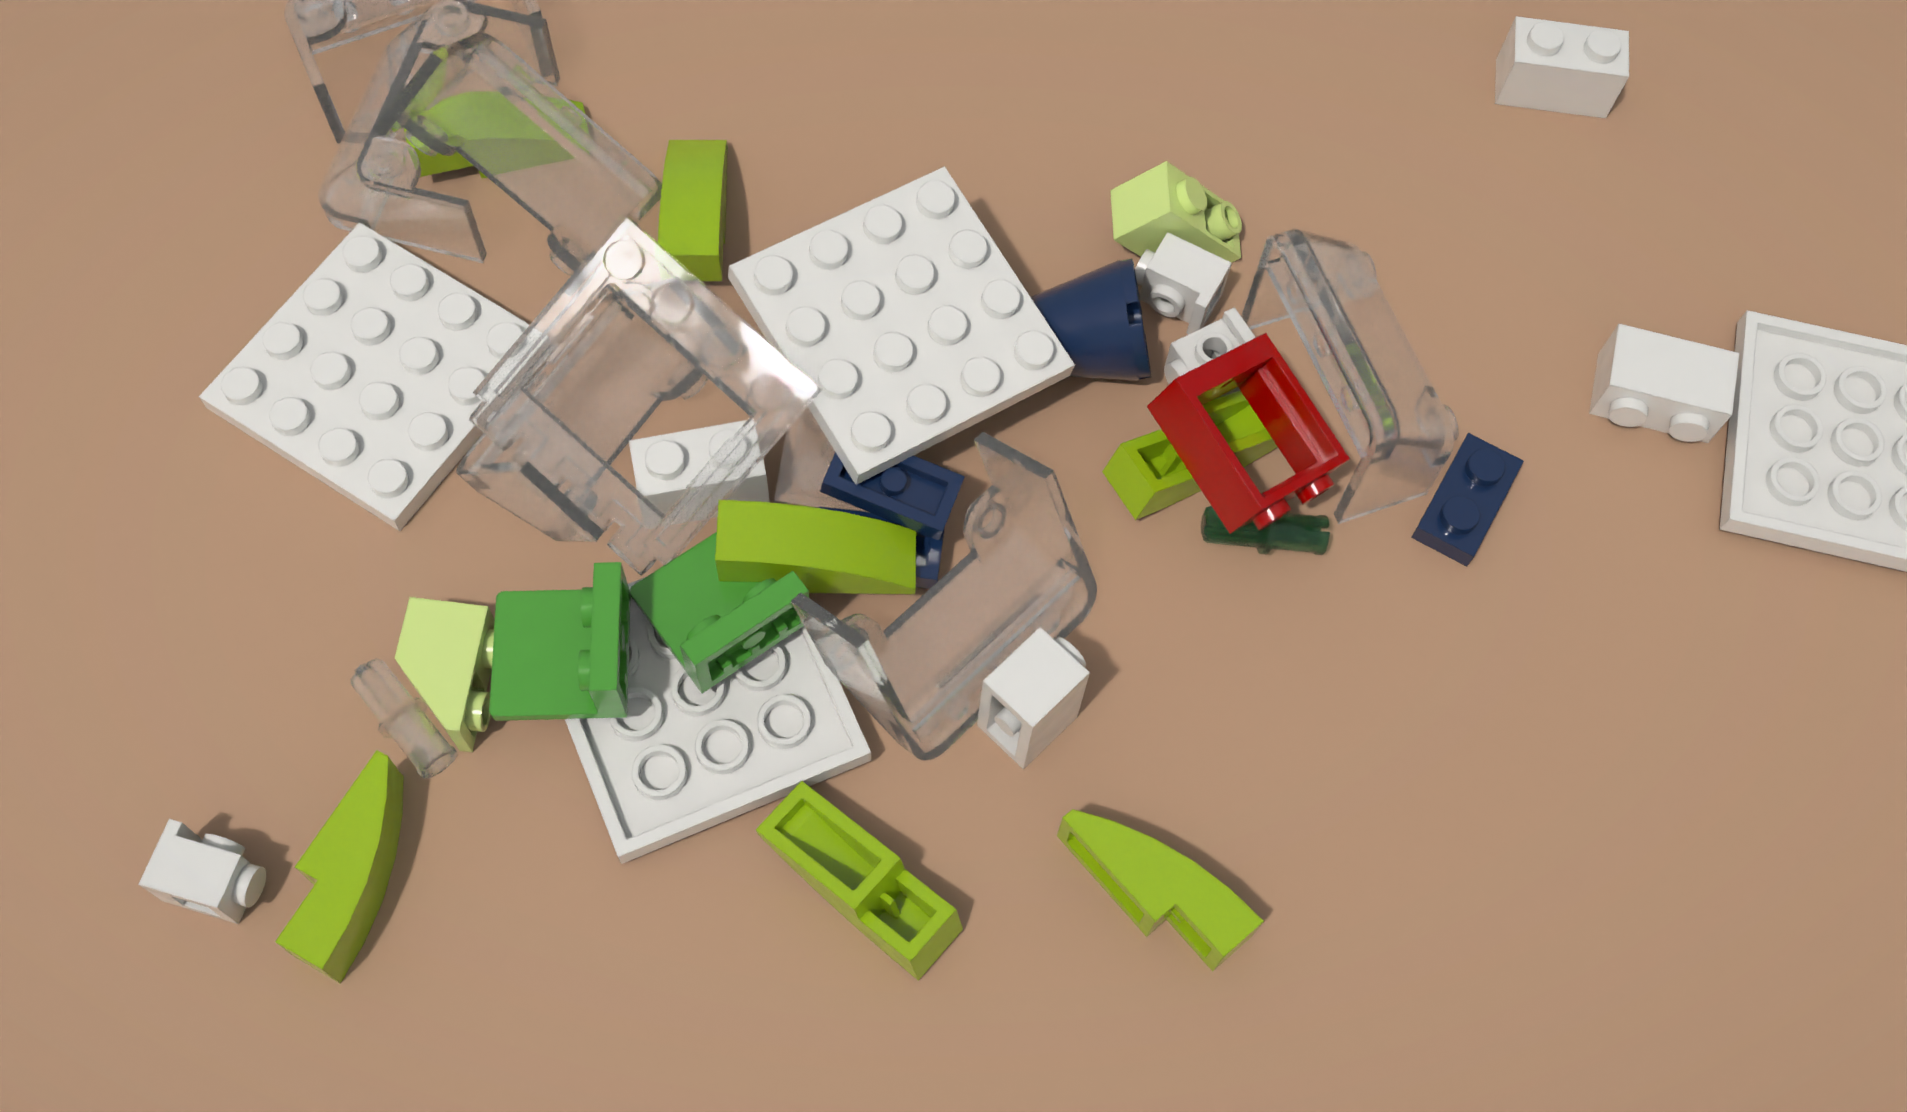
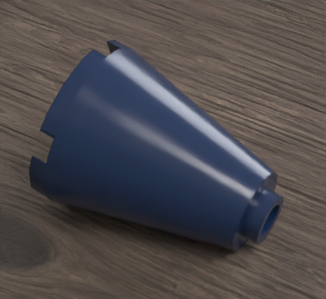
(1100, 322)

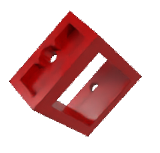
(1282, 409)

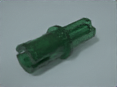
(1288, 533)

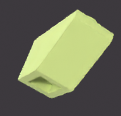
(1176, 204)
(449, 661)

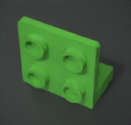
(712, 622)
(563, 651)

